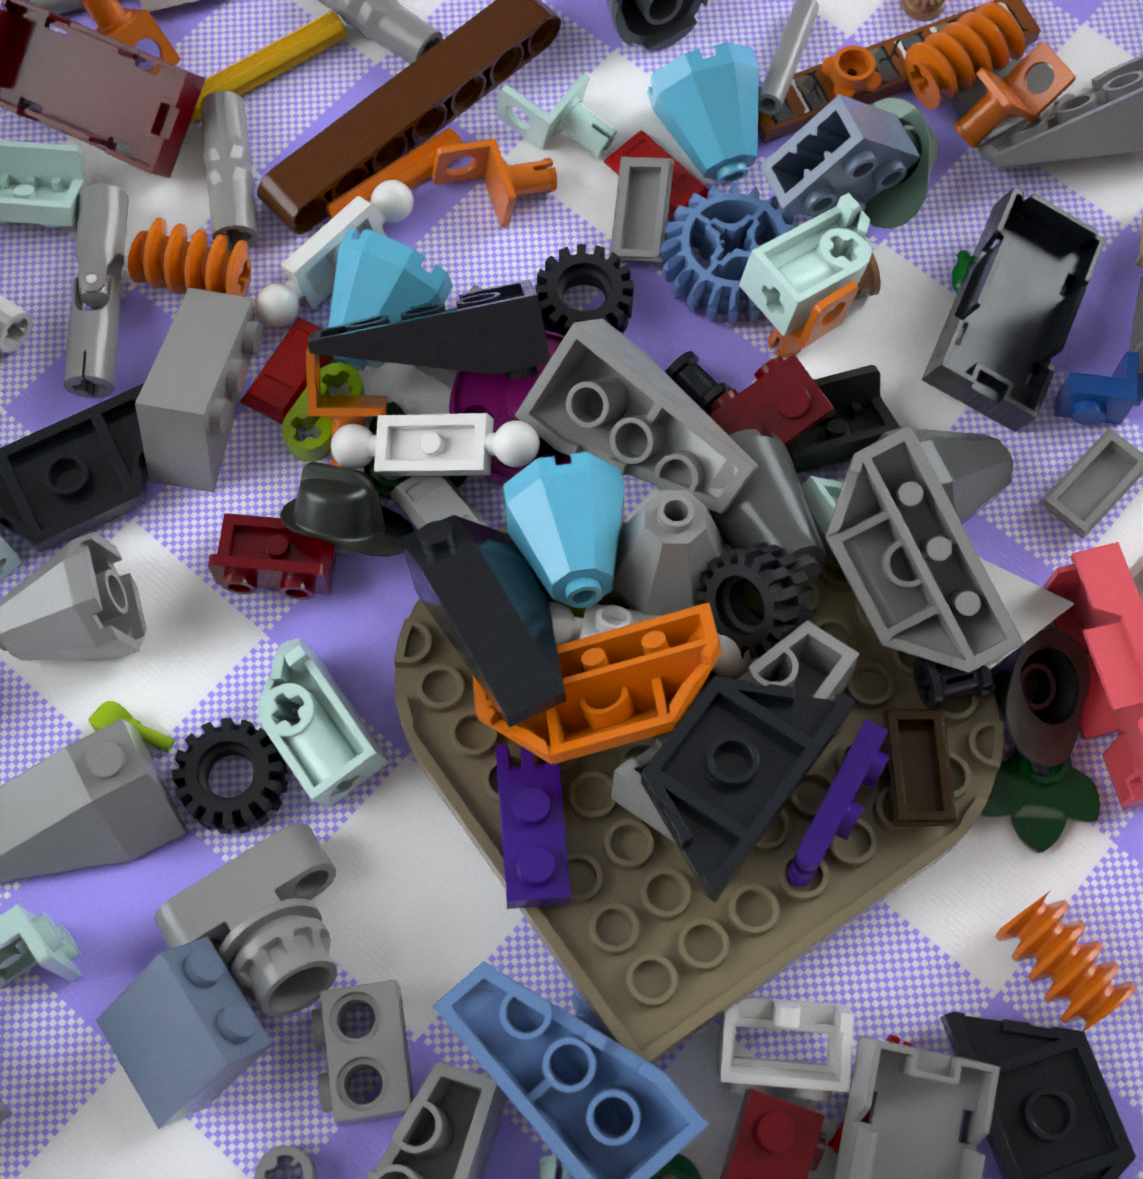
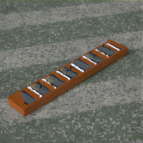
(813, 90)

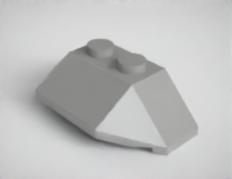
(915, 560)

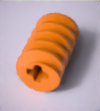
(960, 50)
(185, 264)
(1066, 962)

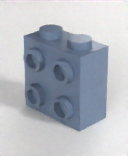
(838, 153)
(183, 1031)

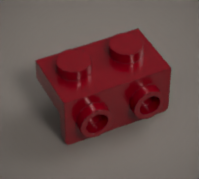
(779, 402)
(269, 556)
(774, 1140)

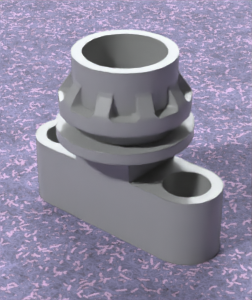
(263, 920)

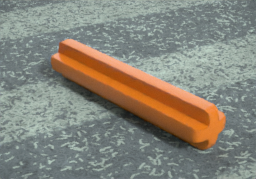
(408, 169)

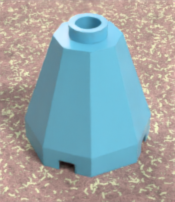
(711, 108)
(381, 279)
(568, 524)

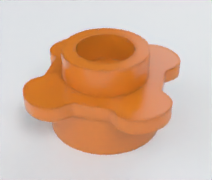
(856, 61)

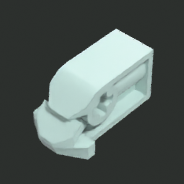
(808, 264)
(330, 744)

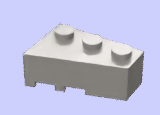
(196, 388)

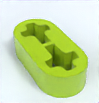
(315, 449)

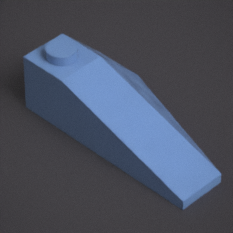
(576, 1087)

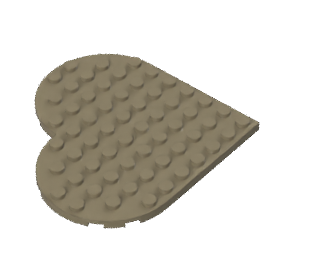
(638, 928)

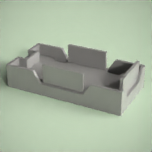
(915, 1114)

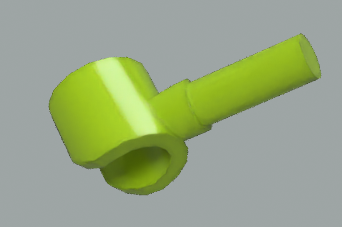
(112, 711)

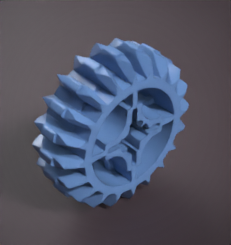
(726, 233)

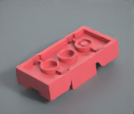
(1110, 629)

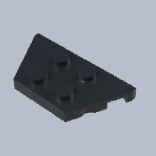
(74, 473)
(735, 769)
(1049, 1100)

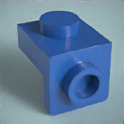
(1101, 399)

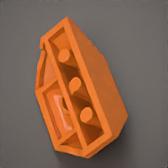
(618, 686)

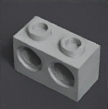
(381, 1050)

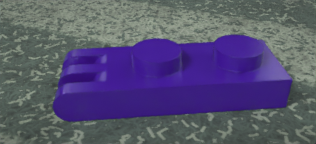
(838, 812)
(532, 831)

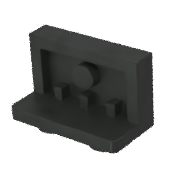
(855, 424)

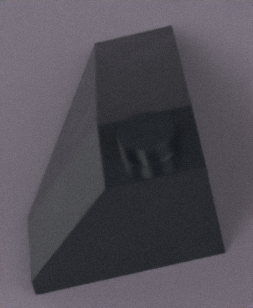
(486, 334)
(490, 612)

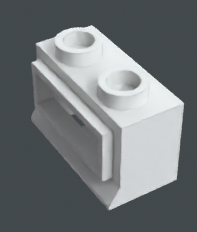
(808, 1079)

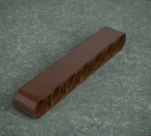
(408, 109)

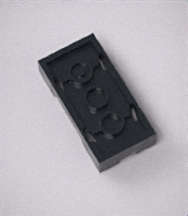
(1014, 309)

